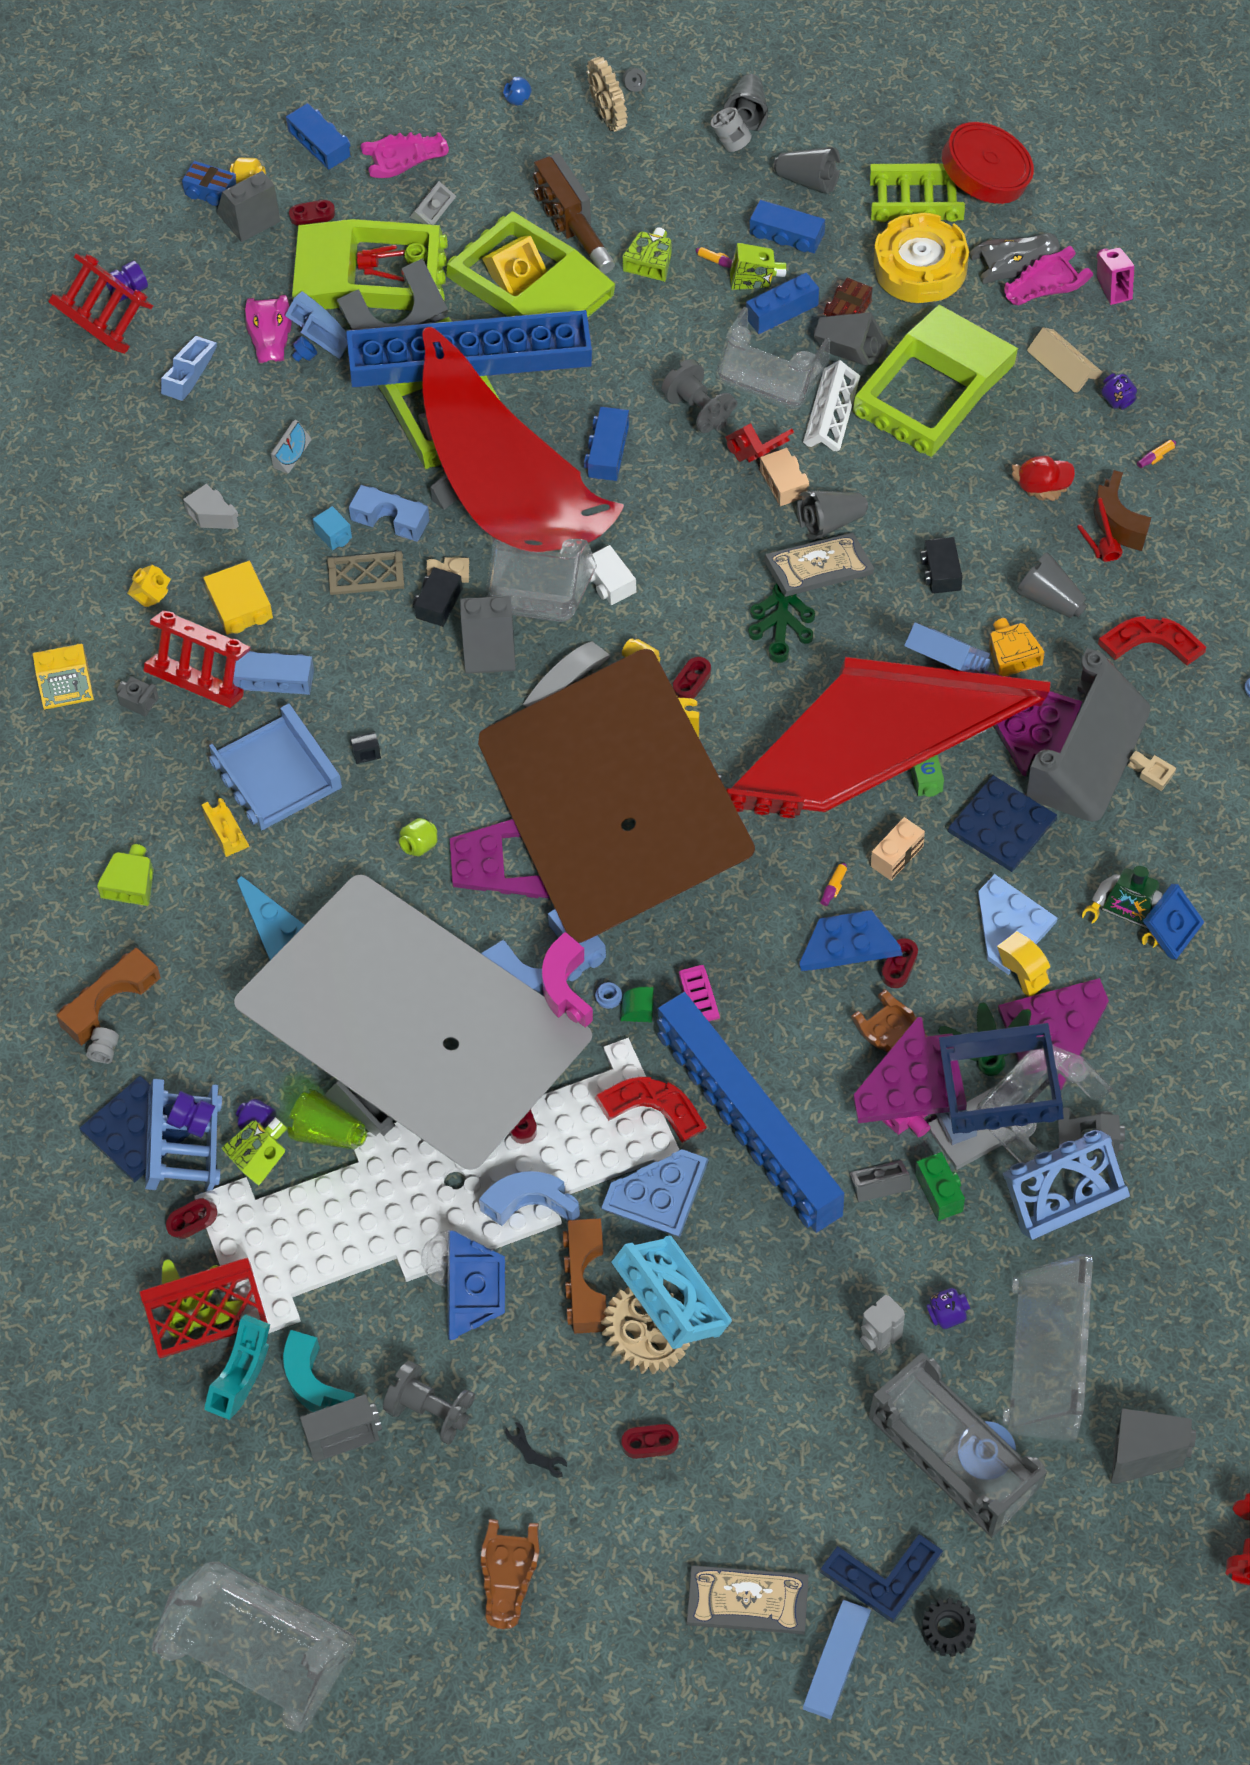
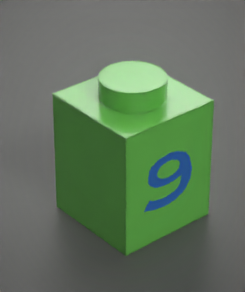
(928, 777)

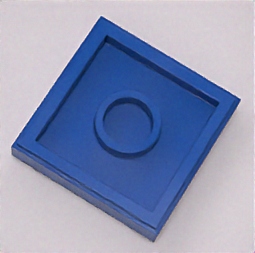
(1173, 921)

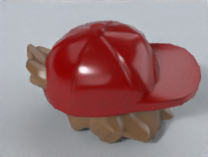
(1044, 477)

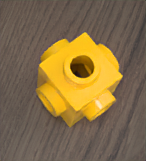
(149, 585)

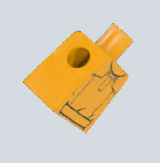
(1014, 648)

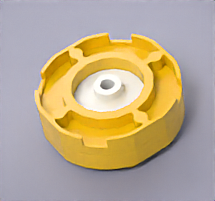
(921, 258)

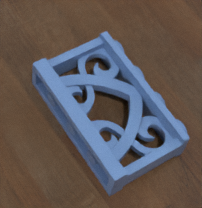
(1100, 1196)

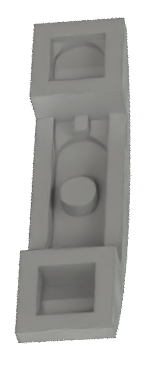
(568, 671)

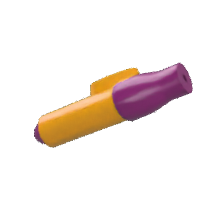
(719, 258)
(1157, 454)
(834, 885)

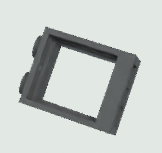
(341, 1428)

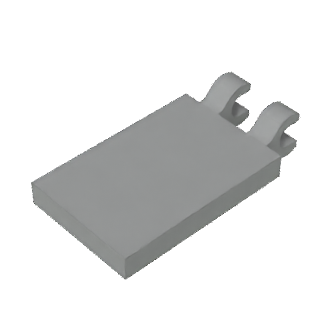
(968, 1150)

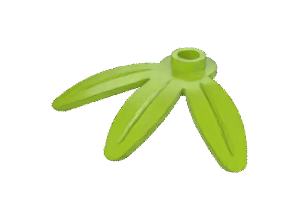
(169, 1274)

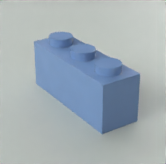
(274, 673)

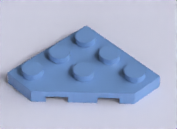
(659, 1192)

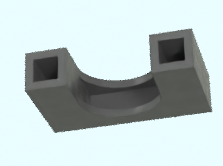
(427, 302)

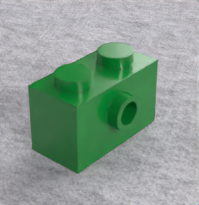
(940, 1186)

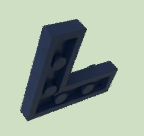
(884, 1595)

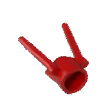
(369, 259)
(1109, 547)

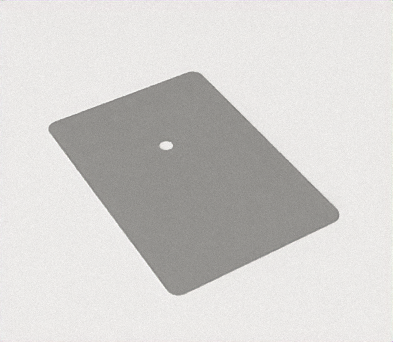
(377, 993)

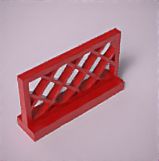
(194, 1285)

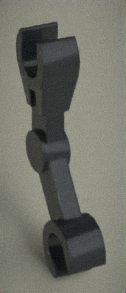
(531, 1456)

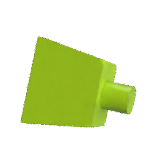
(128, 877)

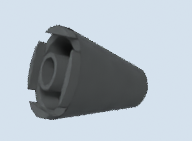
(749, 101)
(810, 168)
(829, 510)
(1052, 588)

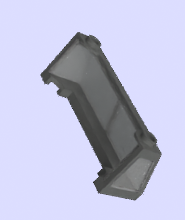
(955, 1445)

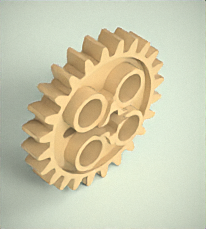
(606, 94)
(637, 1350)

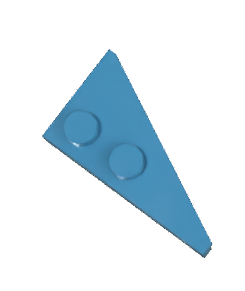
(272, 921)

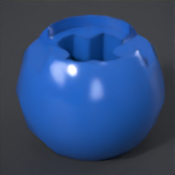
(517, 91)

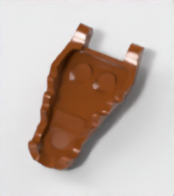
(887, 1025)
(507, 1571)

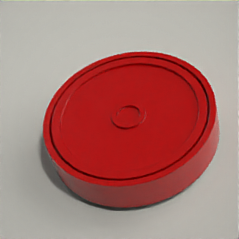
(987, 162)

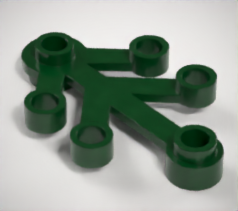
(782, 618)

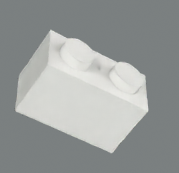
(612, 576)

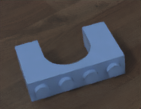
(947, 649)
(505, 958)

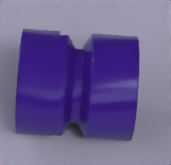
(131, 276)
(190, 1114)

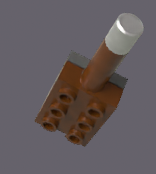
(569, 207)

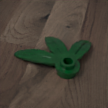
(986, 1022)

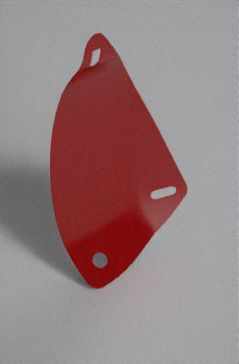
(501, 466)

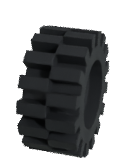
(956, 1612)

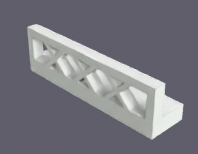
(827, 401)

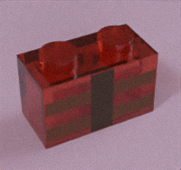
(849, 299)

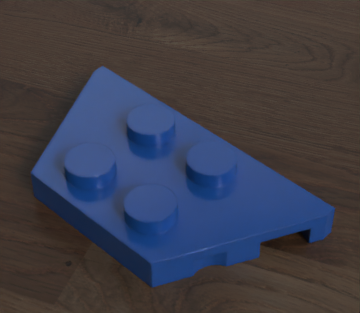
(848, 941)
(474, 1284)

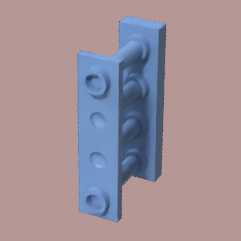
(158, 1147)

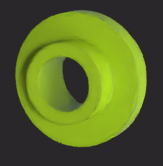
(413, 249)

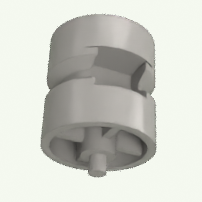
(731, 129)

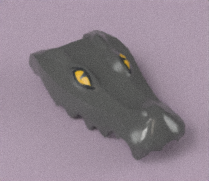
(1012, 256)

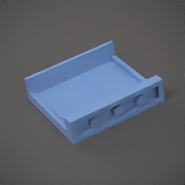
(276, 770)

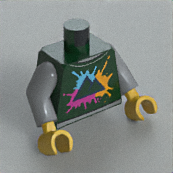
(1127, 897)

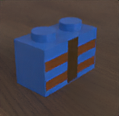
(207, 182)

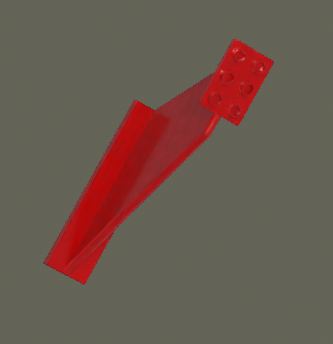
(874, 727)

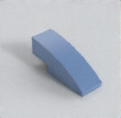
(318, 324)
(187, 368)

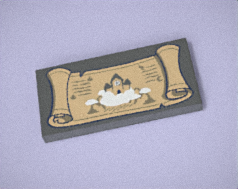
(819, 564)
(747, 1600)

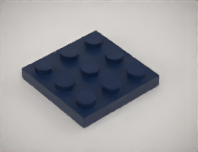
(1002, 823)
(121, 1129)

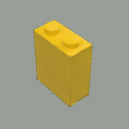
(238, 598)

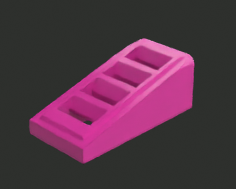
(696, 978)

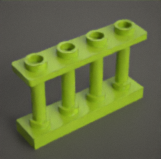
(913, 175)

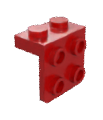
(747, 445)

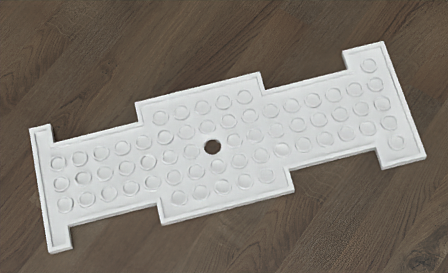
(399, 1197)

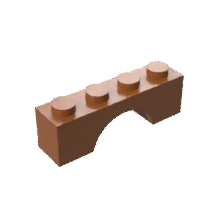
(131, 974)
(584, 1245)

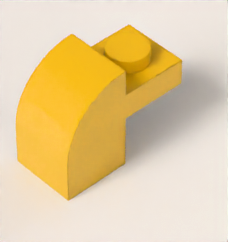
(1027, 961)

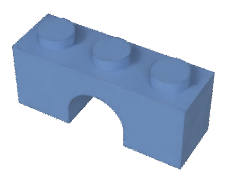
(373, 504)

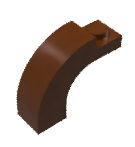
(1126, 526)

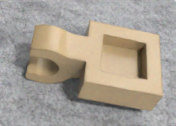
(454, 565)
(1153, 771)

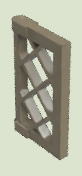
(378, 585)

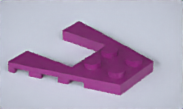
(480, 864)

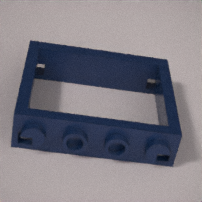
(997, 1043)

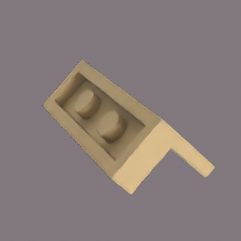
(1063, 359)

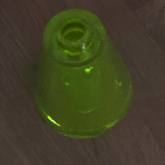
(324, 1123)

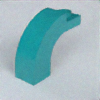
(298, 1362)
(233, 1385)

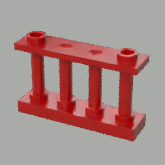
(81, 315)
(182, 673)

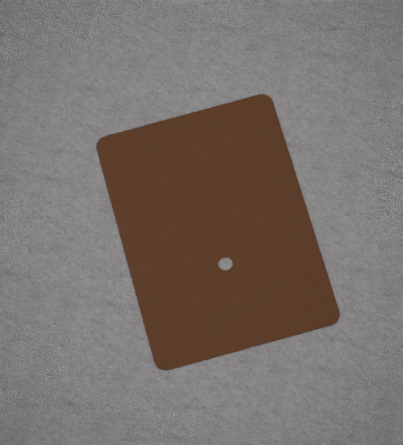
(608, 755)

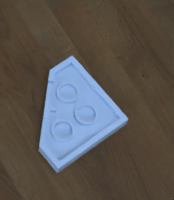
(1008, 911)

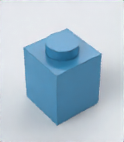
(332, 528)

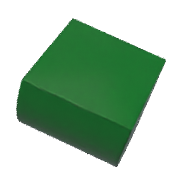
(638, 1005)

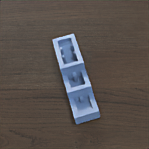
(836, 1659)

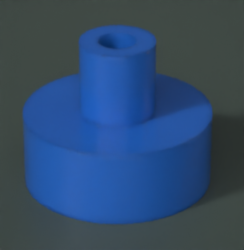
(304, 349)

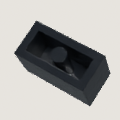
(942, 565)
(437, 596)

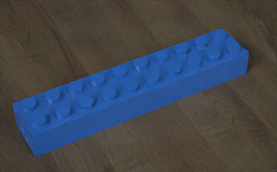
(489, 345)
(750, 1113)

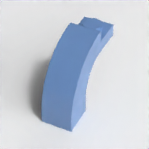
(527, 1189)

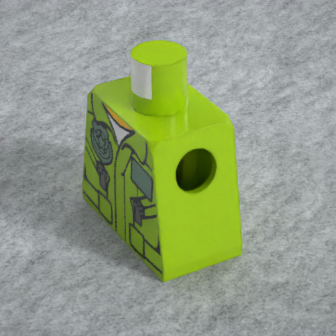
(649, 255)
(754, 267)
(256, 1149)

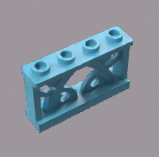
(668, 1313)

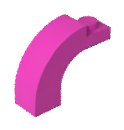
(558, 964)

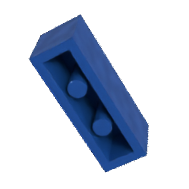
(318, 136)
(787, 226)
(782, 303)
(607, 443)

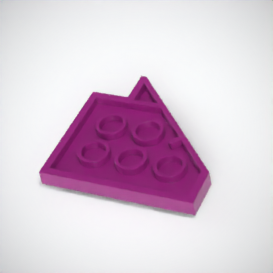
(1038, 728)
(1068, 1011)
(908, 1080)

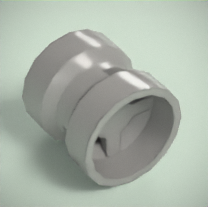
(102, 1045)

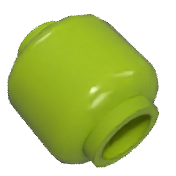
(418, 837)

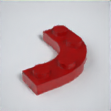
(1163, 632)
(654, 1094)

